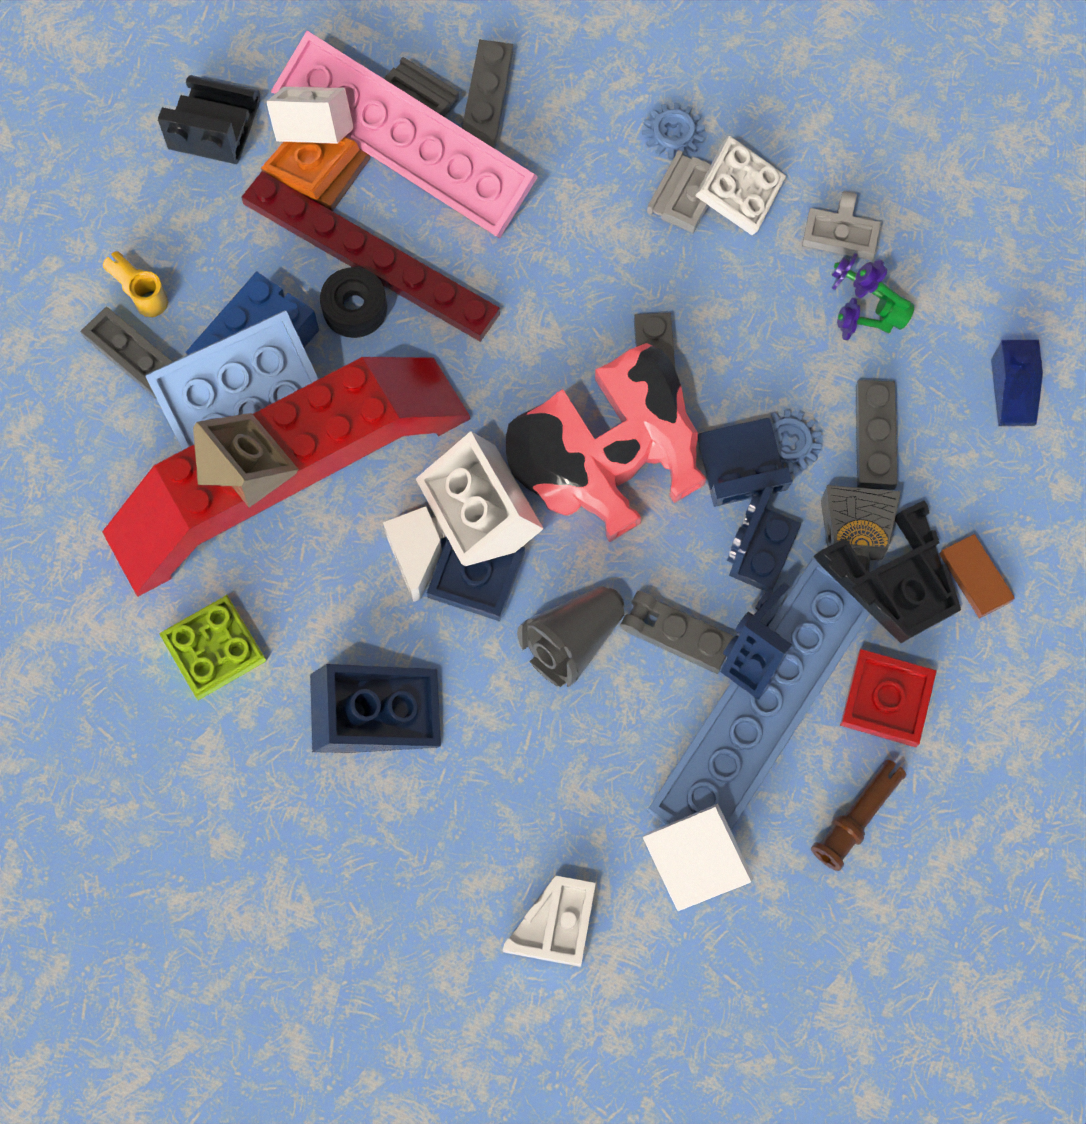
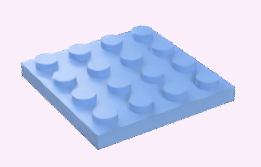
(232, 376)

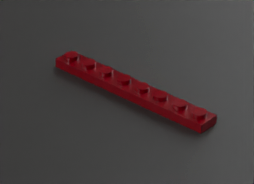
(364, 250)

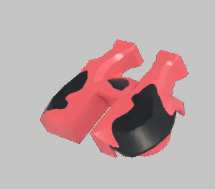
(569, 469)

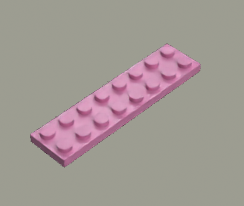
(415, 138)

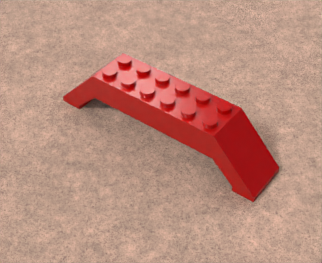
(318, 430)

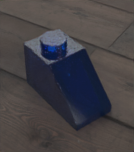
(1017, 382)

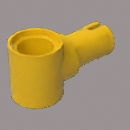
(138, 283)

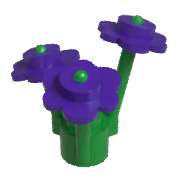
(891, 308)

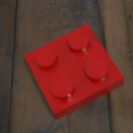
(888, 698)

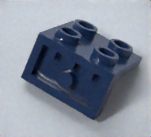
(742, 461)
(761, 544)
(758, 650)

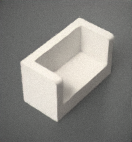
(310, 114)

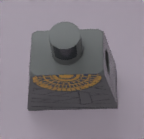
(861, 517)

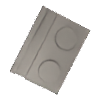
(676, 193)

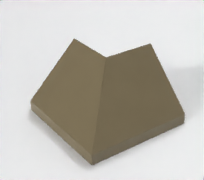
(240, 455)

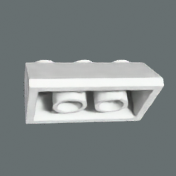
(478, 501)

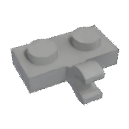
(841, 230)

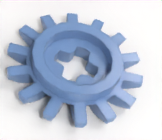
(673, 118)
(805, 438)

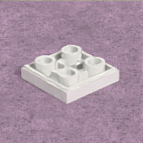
(740, 185)
(698, 857)

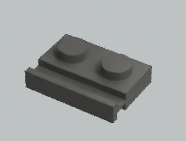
(423, 86)

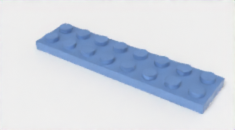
(749, 734)

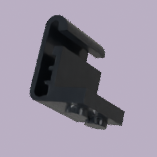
(210, 120)

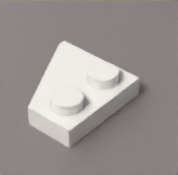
(556, 924)

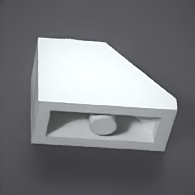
(415, 547)

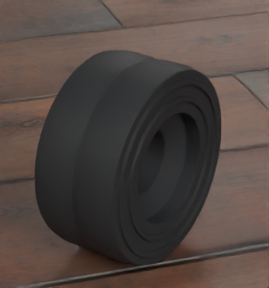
(347, 283)

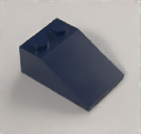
(374, 709)

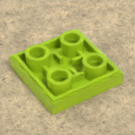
(212, 647)

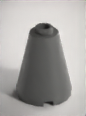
(571, 634)

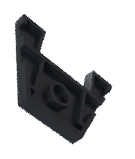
(906, 592)

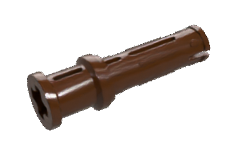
(849, 828)

